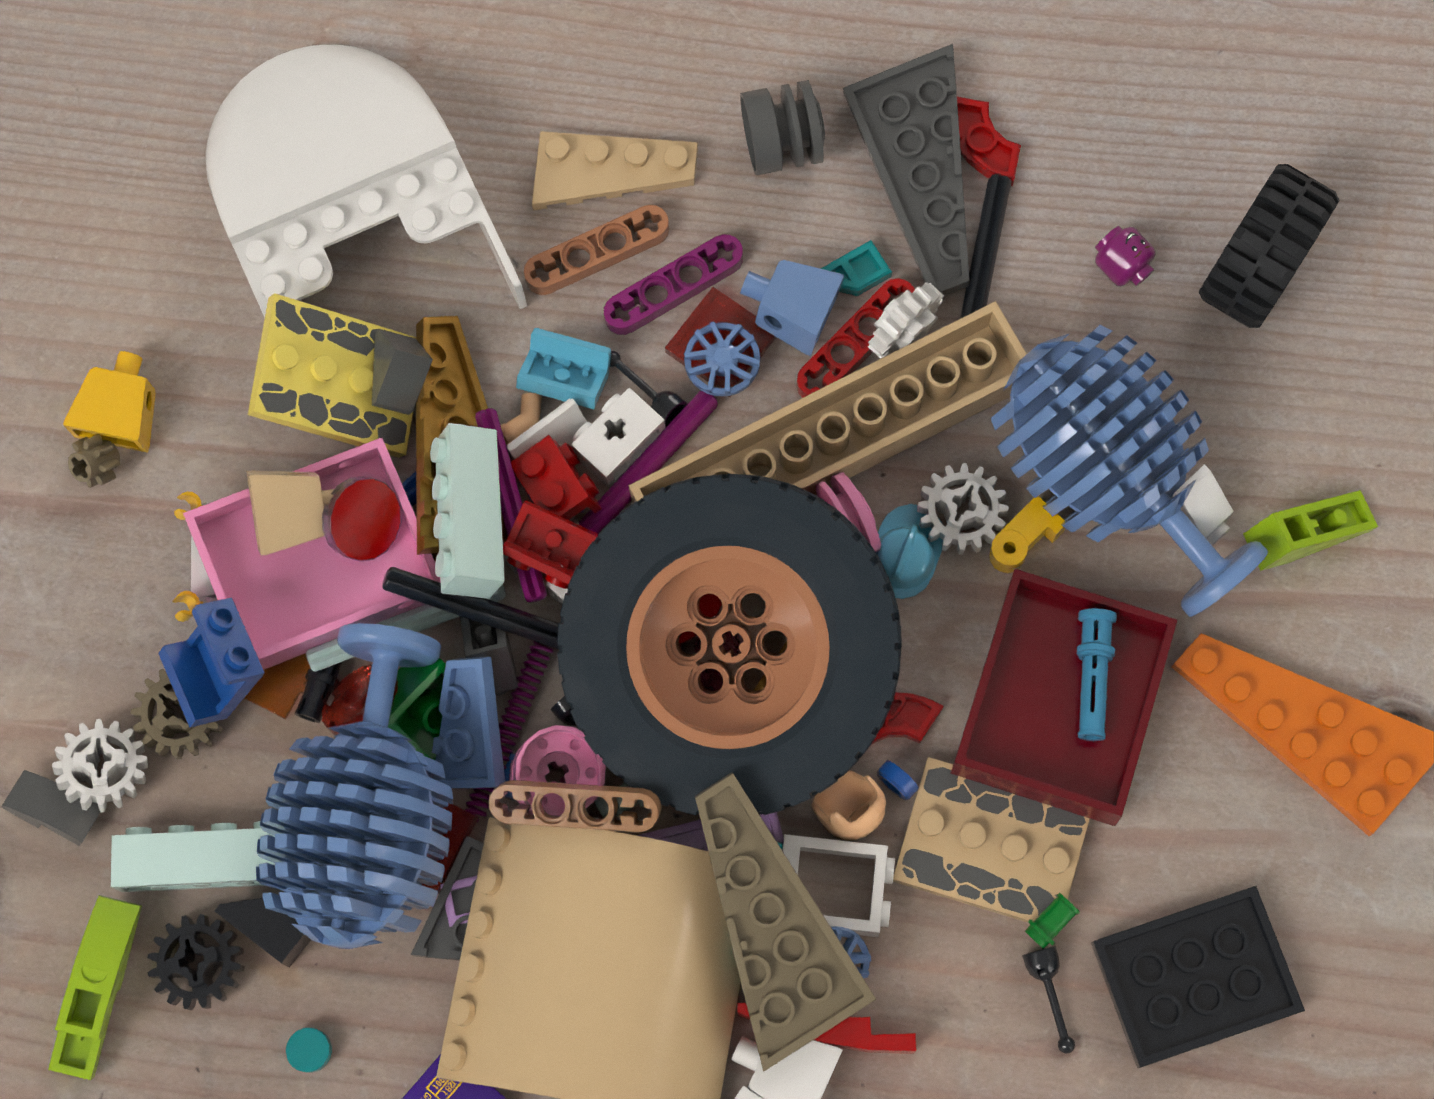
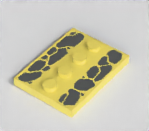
(319, 376)

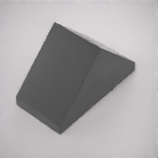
(398, 371)

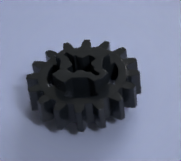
(178, 966)

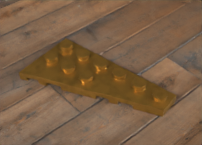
(447, 396)

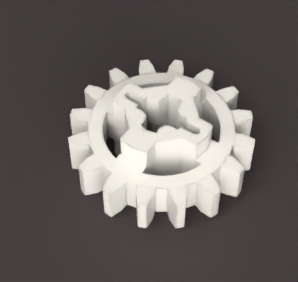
(906, 320)
(975, 517)
(84, 765)

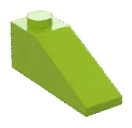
(1311, 528)

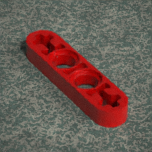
(849, 336)

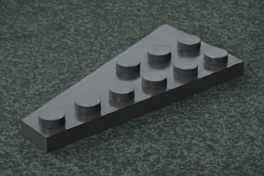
(915, 145)

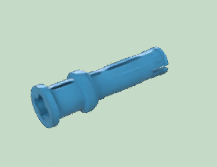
(1090, 652)

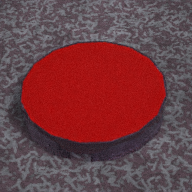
(361, 518)

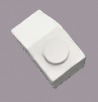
(1207, 505)

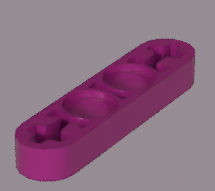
(677, 289)

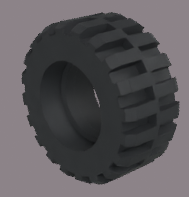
(1269, 245)

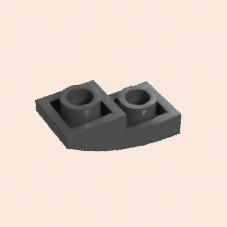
(42, 803)

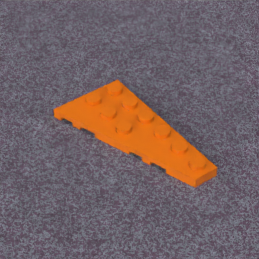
(1335, 743)

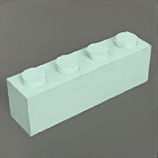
(468, 511)
(185, 858)

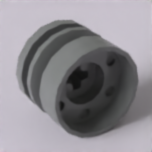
(782, 127)

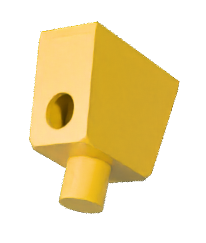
(115, 405)

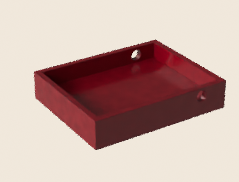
(1028, 700)

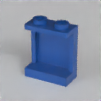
(213, 665)

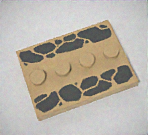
(988, 845)

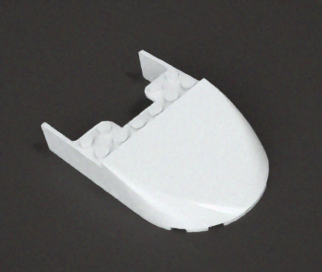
(325, 151)

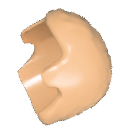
(850, 806)

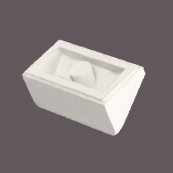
(559, 424)

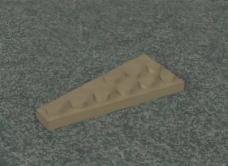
(784, 949)

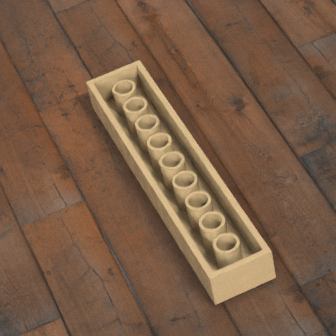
(868, 411)

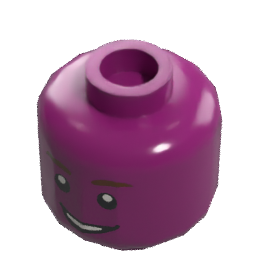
(1125, 256)

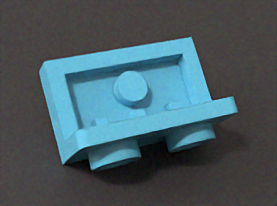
(565, 368)

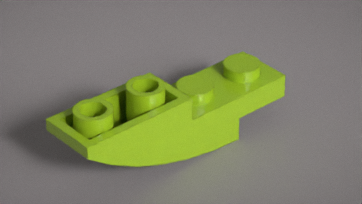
(93, 987)

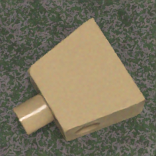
(286, 508)

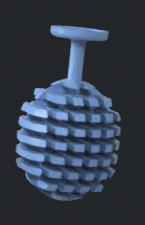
(1113, 451)
(358, 812)

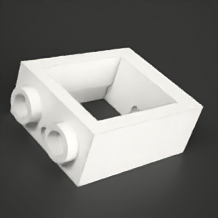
(883, 874)

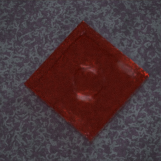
(718, 308)

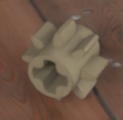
(94, 460)

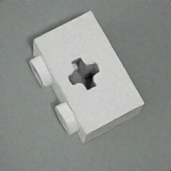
(612, 457)

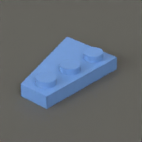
(469, 726)

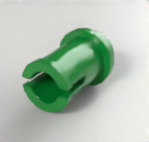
(1051, 921)

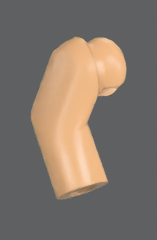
(529, 416)

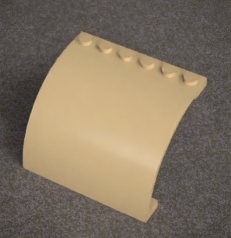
(592, 969)

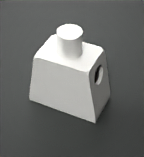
(796, 1076)

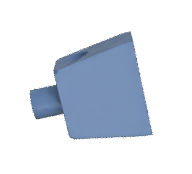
(794, 302)

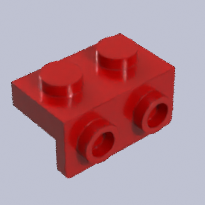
(553, 480)
(547, 543)

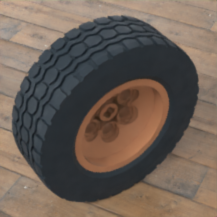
(645, 695)

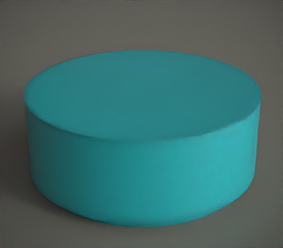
(308, 1050)

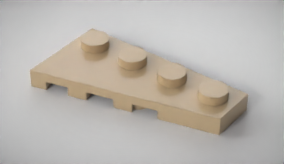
(598, 166)

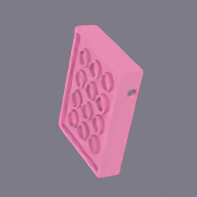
(307, 590)

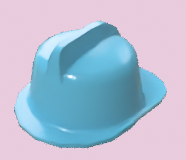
(907, 551)

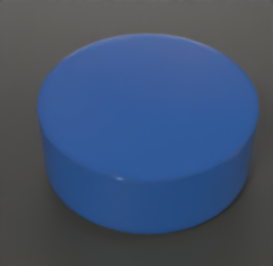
(897, 780)

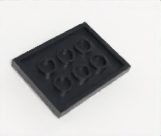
(1197, 976)

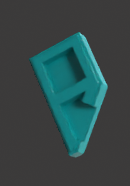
(861, 269)

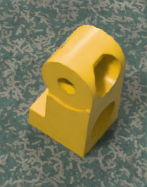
(1022, 533)

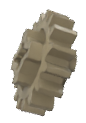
(166, 723)

